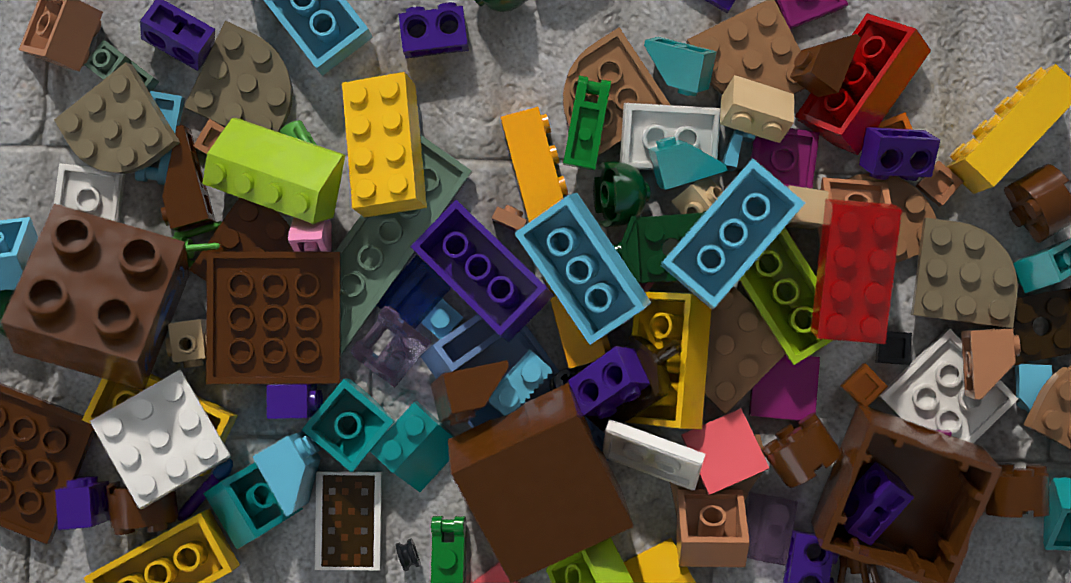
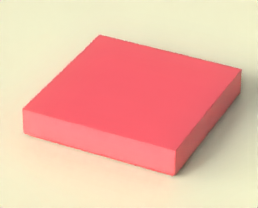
(729, 451)

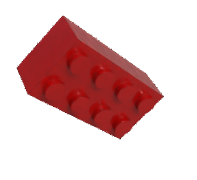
(855, 271)

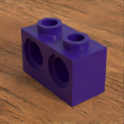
(177, 33)
(434, 40)
(900, 148)
(601, 386)
(293, 400)
(82, 503)
(875, 503)
(799, 565)

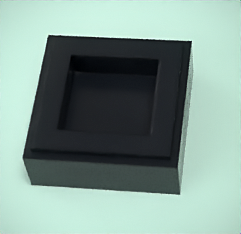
(896, 349)

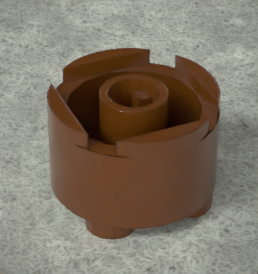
(1040, 202)
(801, 451)
(1020, 492)
(126, 515)

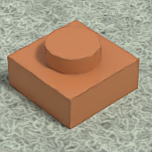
(509, 218)

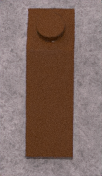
(184, 195)

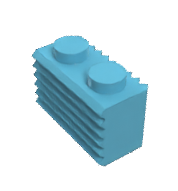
(519, 383)

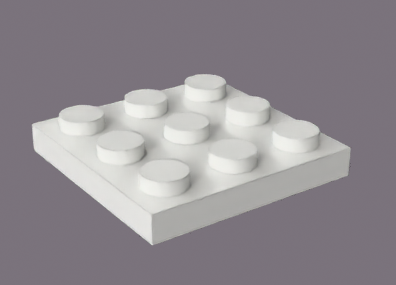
(934, 393)
(160, 439)

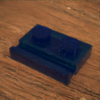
(415, 292)

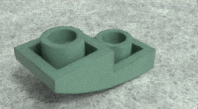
(107, 59)

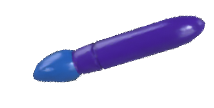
(191, 505)

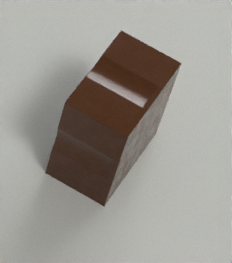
(538, 484)
(949, 490)

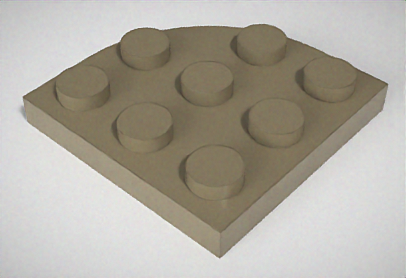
(242, 81)
(117, 125)
(964, 276)

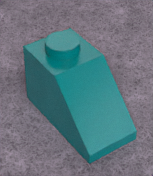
(682, 64)
(681, 163)
(1044, 266)

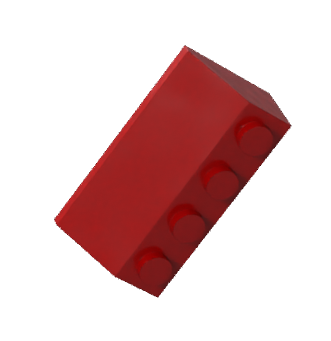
(874, 81)

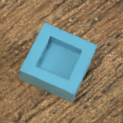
(442, 319)

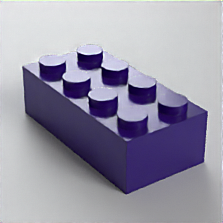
(482, 271)

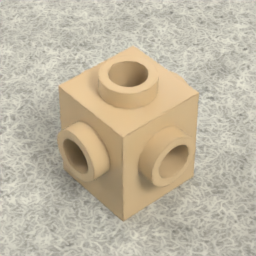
(698, 196)
(179, 342)

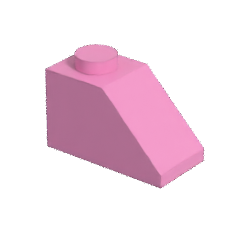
(310, 237)

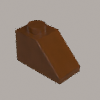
(824, 66)

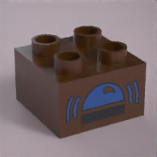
(97, 296)

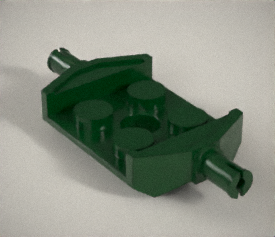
(644, 242)

